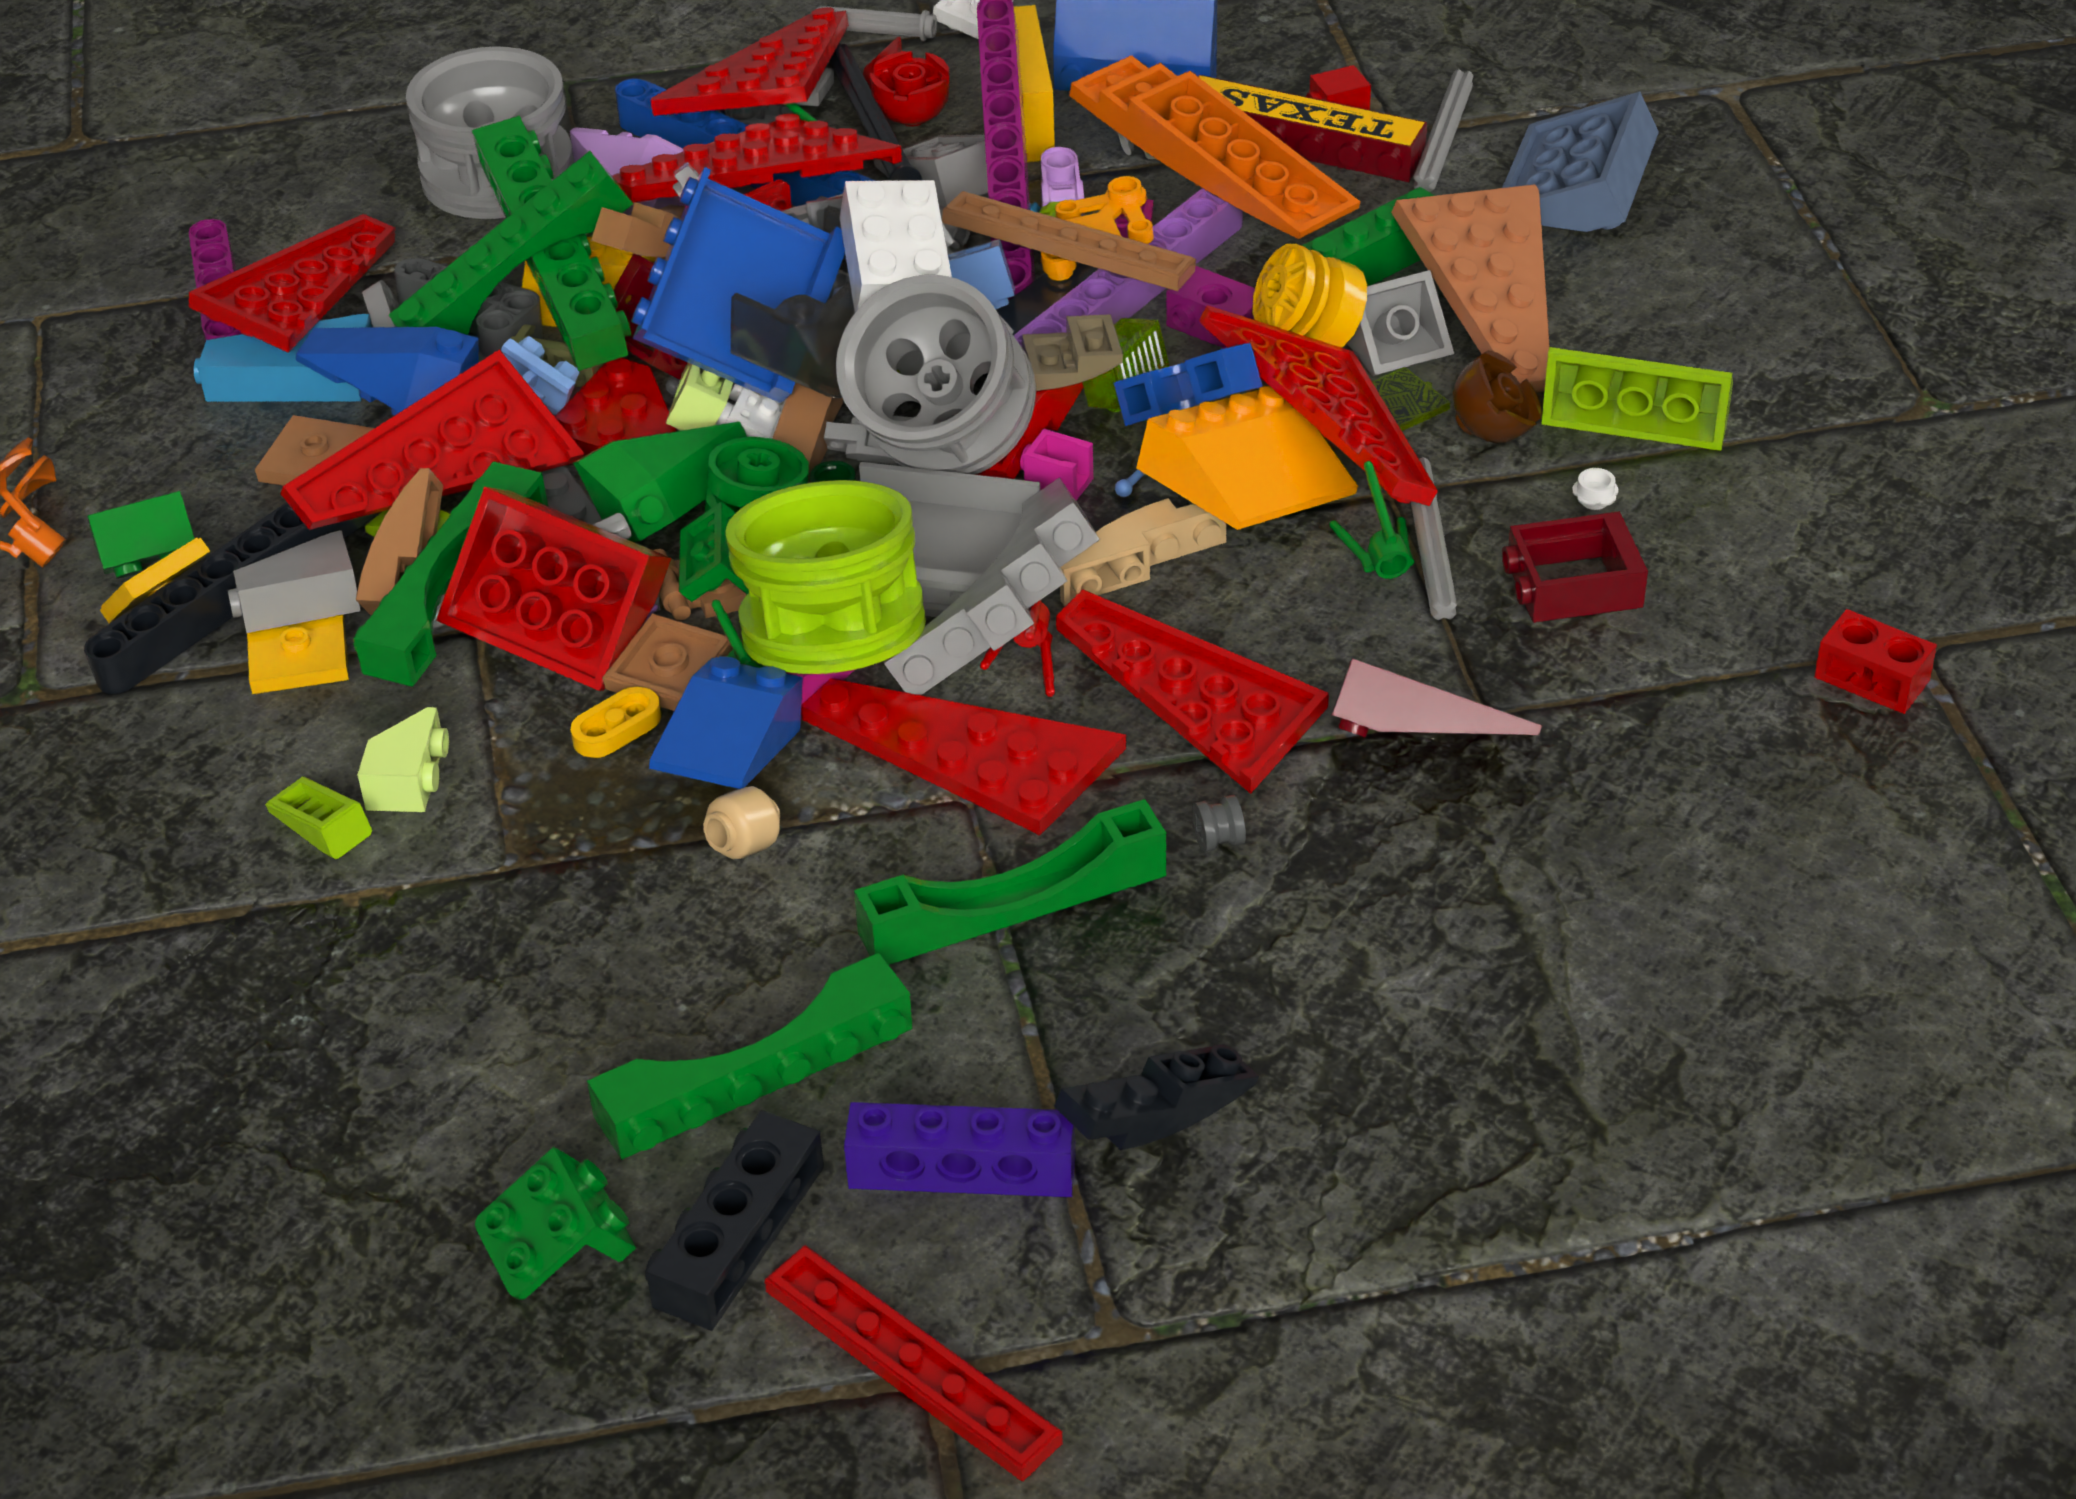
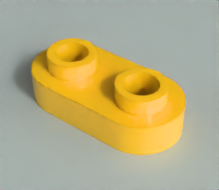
(615, 722)

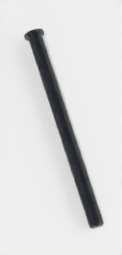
(869, 111)

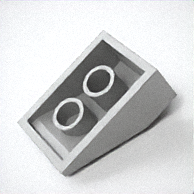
(953, 163)

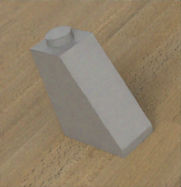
(296, 585)

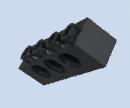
(734, 1219)

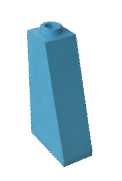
(254, 371)

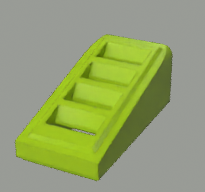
(326, 820)

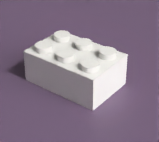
(891, 234)

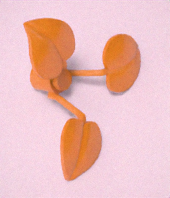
(29, 533)

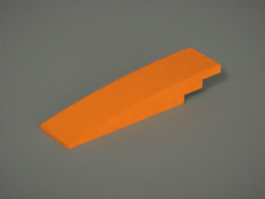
(1213, 144)

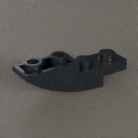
(1161, 1101)

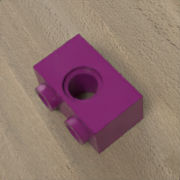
(1204, 289)

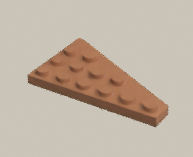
(1489, 268)

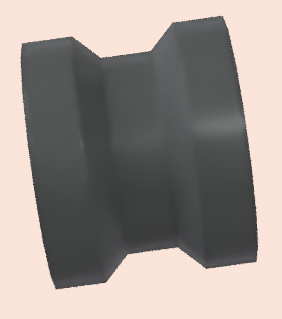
(1218, 823)

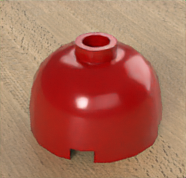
(910, 87)

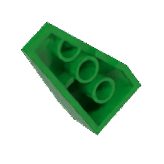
(653, 476)

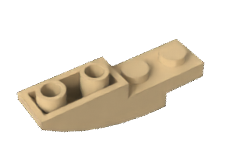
(1136, 543)

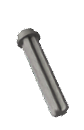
(891, 23)

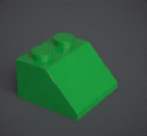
(140, 533)

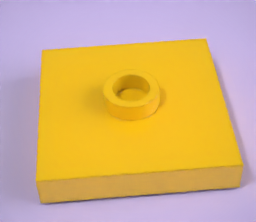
(152, 579)
(298, 655)

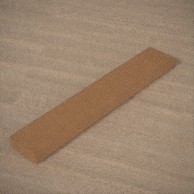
(1069, 240)

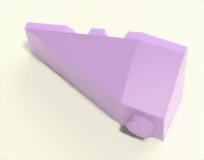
(623, 150)

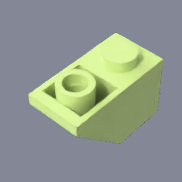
(403, 764)

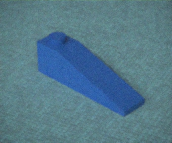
(390, 362)

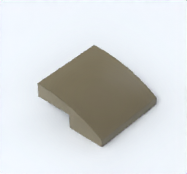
(1074, 356)

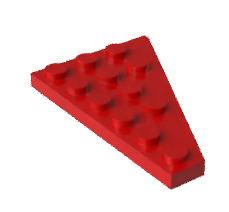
(769, 72)
(759, 153)
(1334, 396)

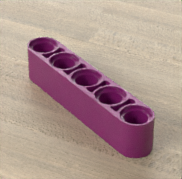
(211, 260)

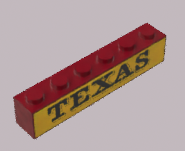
(1333, 131)

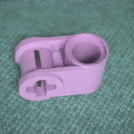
(1060, 176)

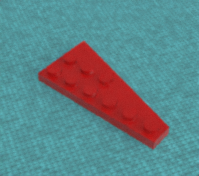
(297, 286)

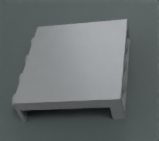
(957, 524)

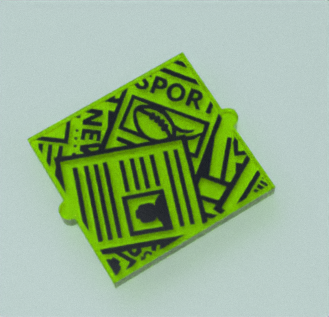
(1410, 398)

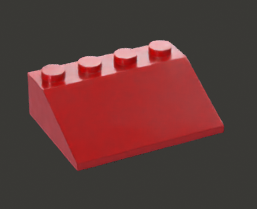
(550, 587)

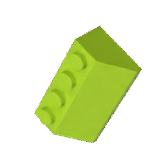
(1636, 398)

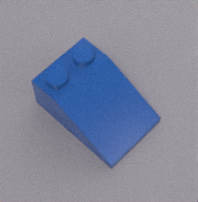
(730, 723)

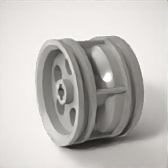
(473, 92)
(923, 317)

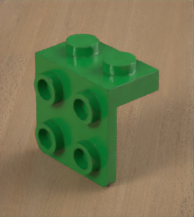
(549, 1219)

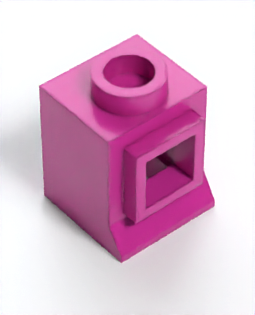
(1058, 456)

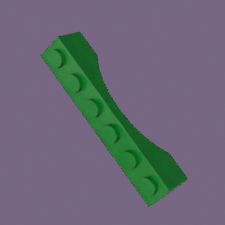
(555, 213)
(399, 634)
(919, 916)
(660, 1099)

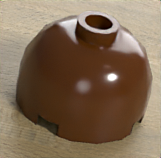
(1493, 401)

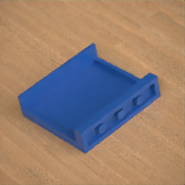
(728, 248)

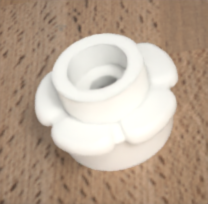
(1595, 488)

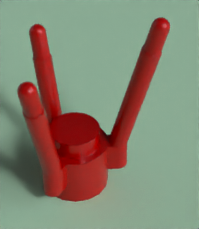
(1034, 635)

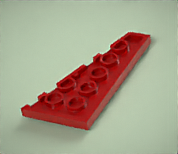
(453, 431)
(1215, 699)
(992, 757)

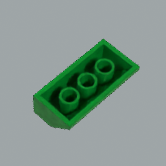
(1372, 242)

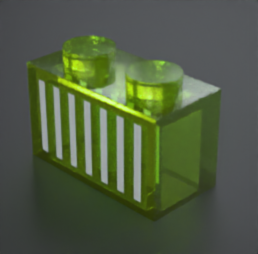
(1142, 352)

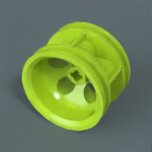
(827, 576)

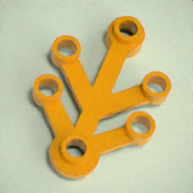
(1123, 197)

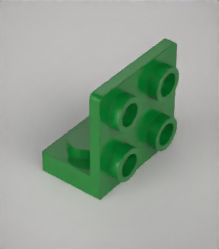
(706, 554)

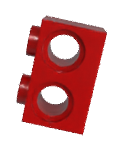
(1875, 661)

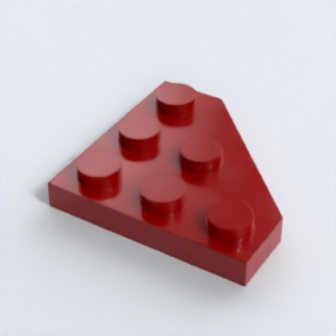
(615, 406)

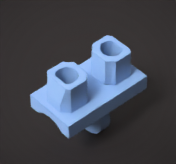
(550, 383)

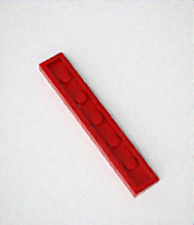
(914, 1363)

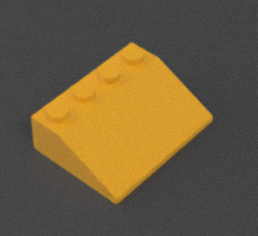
(1244, 458)

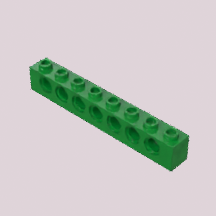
(564, 270)

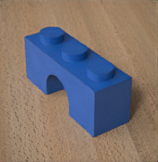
(1188, 383)

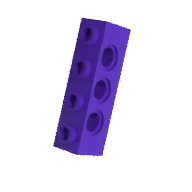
(959, 1149)

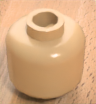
(742, 822)

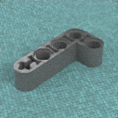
(498, 317)

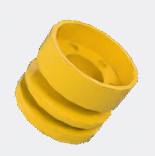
(1310, 294)

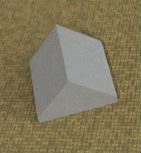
(1401, 325)

